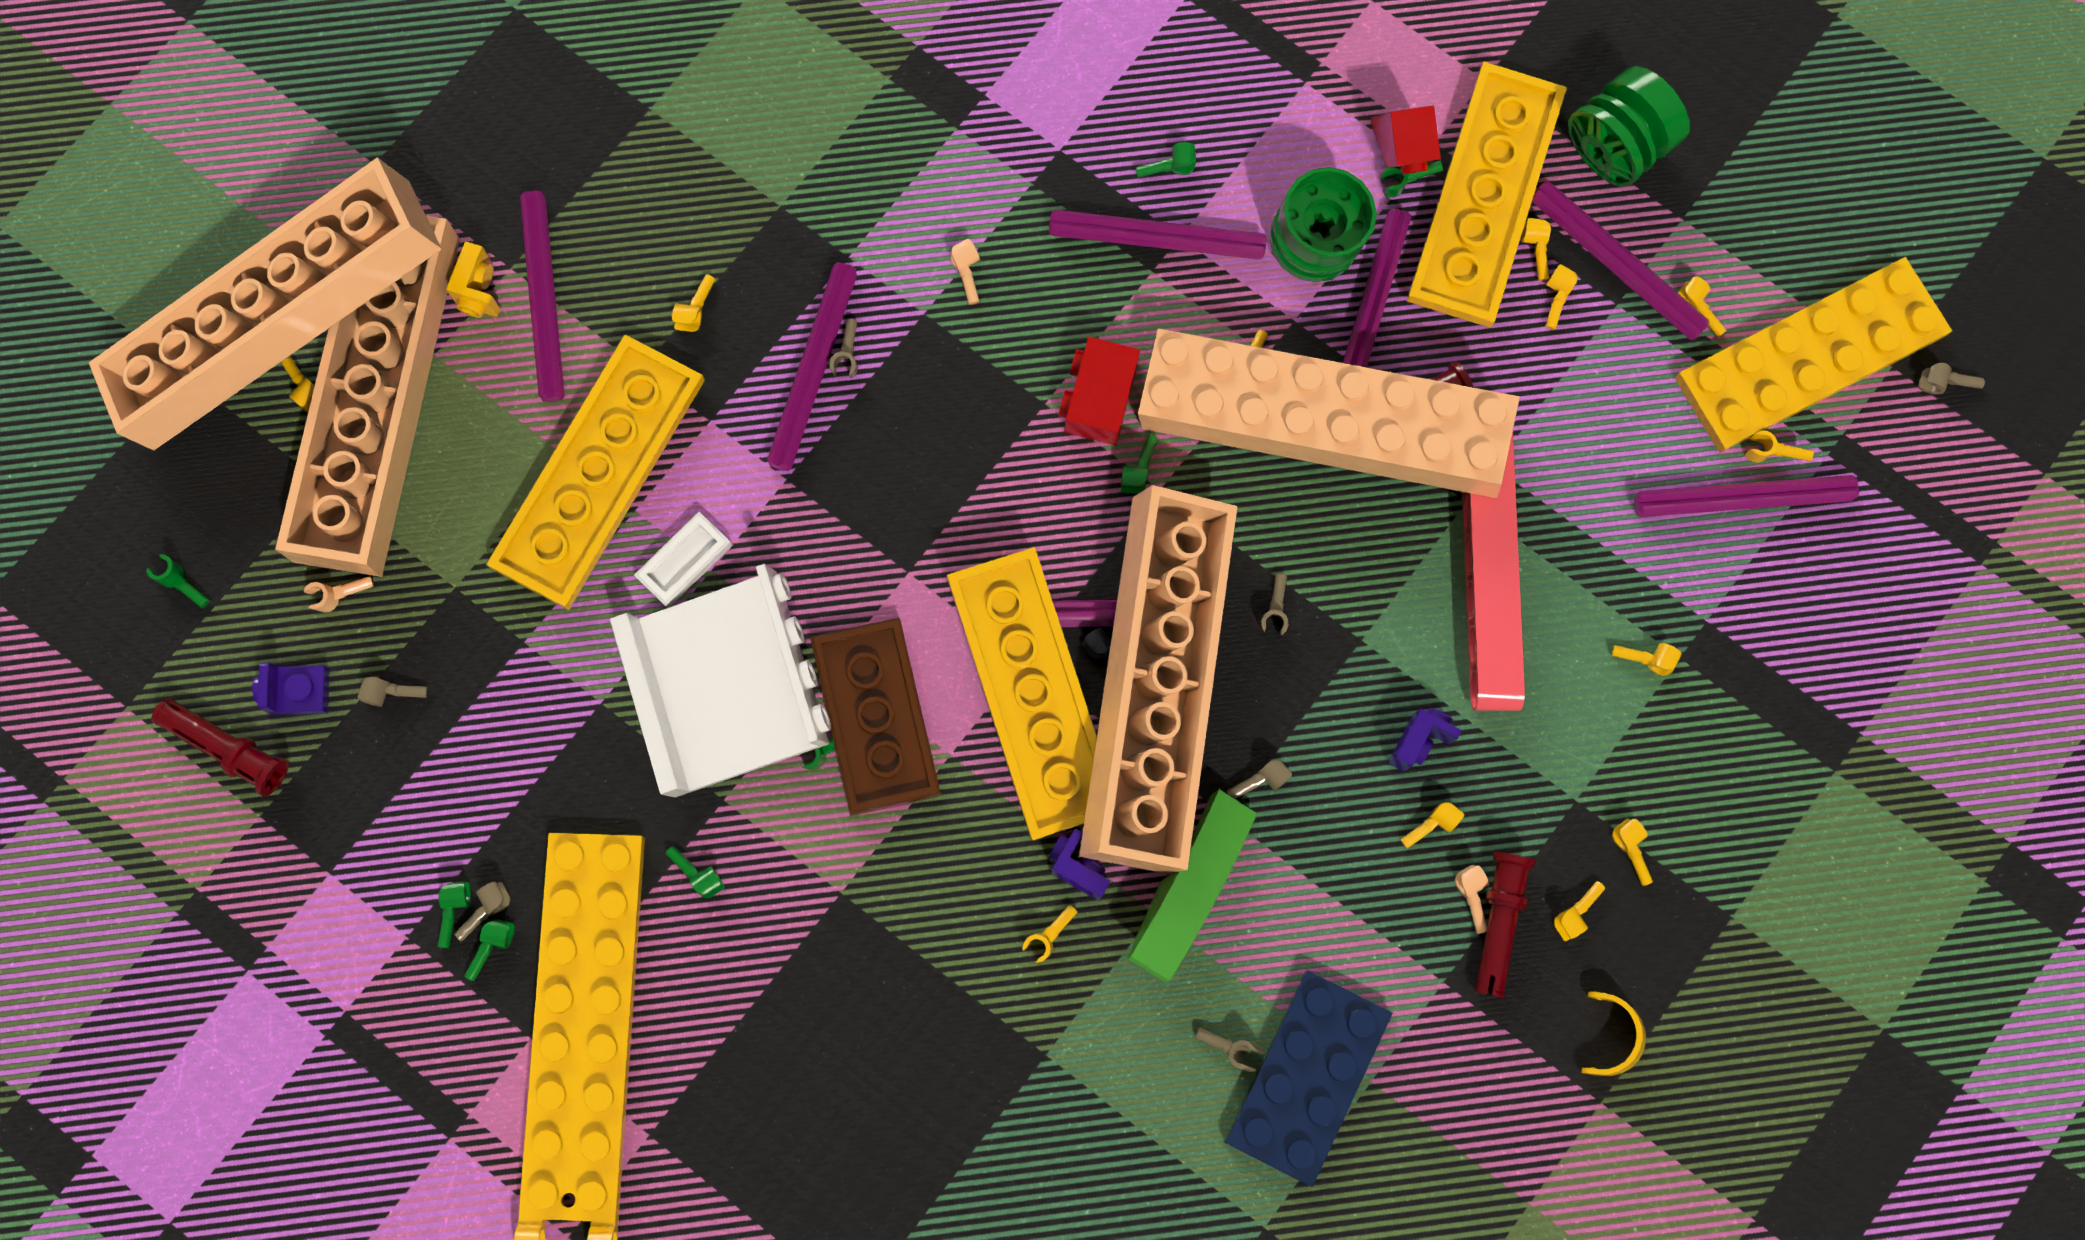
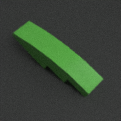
(1188, 895)

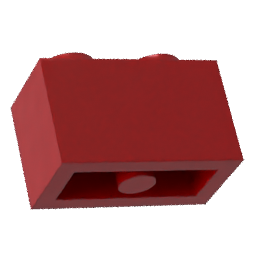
(1101, 390)

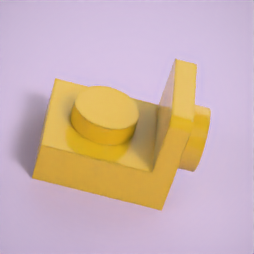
(470, 276)

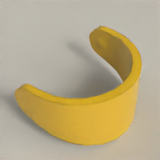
(1639, 1045)

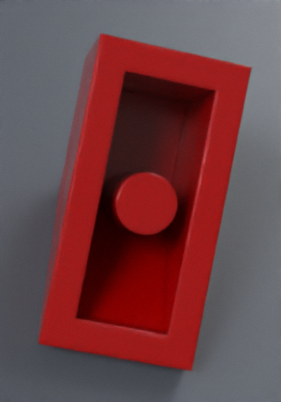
(1408, 138)

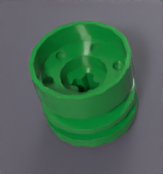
(1629, 126)
(1330, 204)

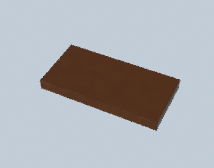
(875, 716)

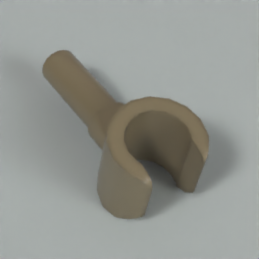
(846, 349)
(1935, 379)
(1277, 604)
(374, 691)
(1274, 773)
(494, 900)
(1235, 1050)

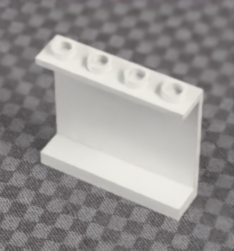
(721, 684)

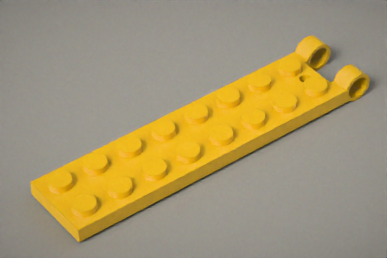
(582, 1033)

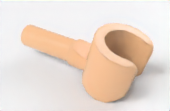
(962, 257)
(332, 594)
(1469, 882)

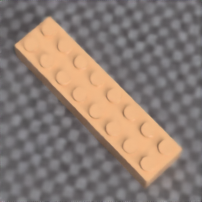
(264, 305)
(1328, 413)
(366, 420)
(1159, 681)

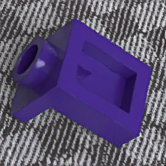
(292, 689)
(1415, 745)
(1082, 875)

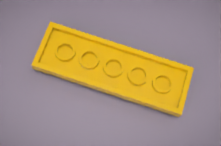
(1486, 195)
(1812, 354)
(596, 472)
(1029, 687)

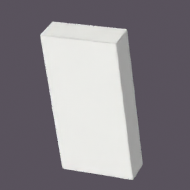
(683, 560)

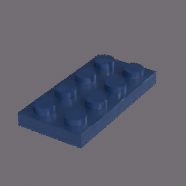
(1308, 1078)

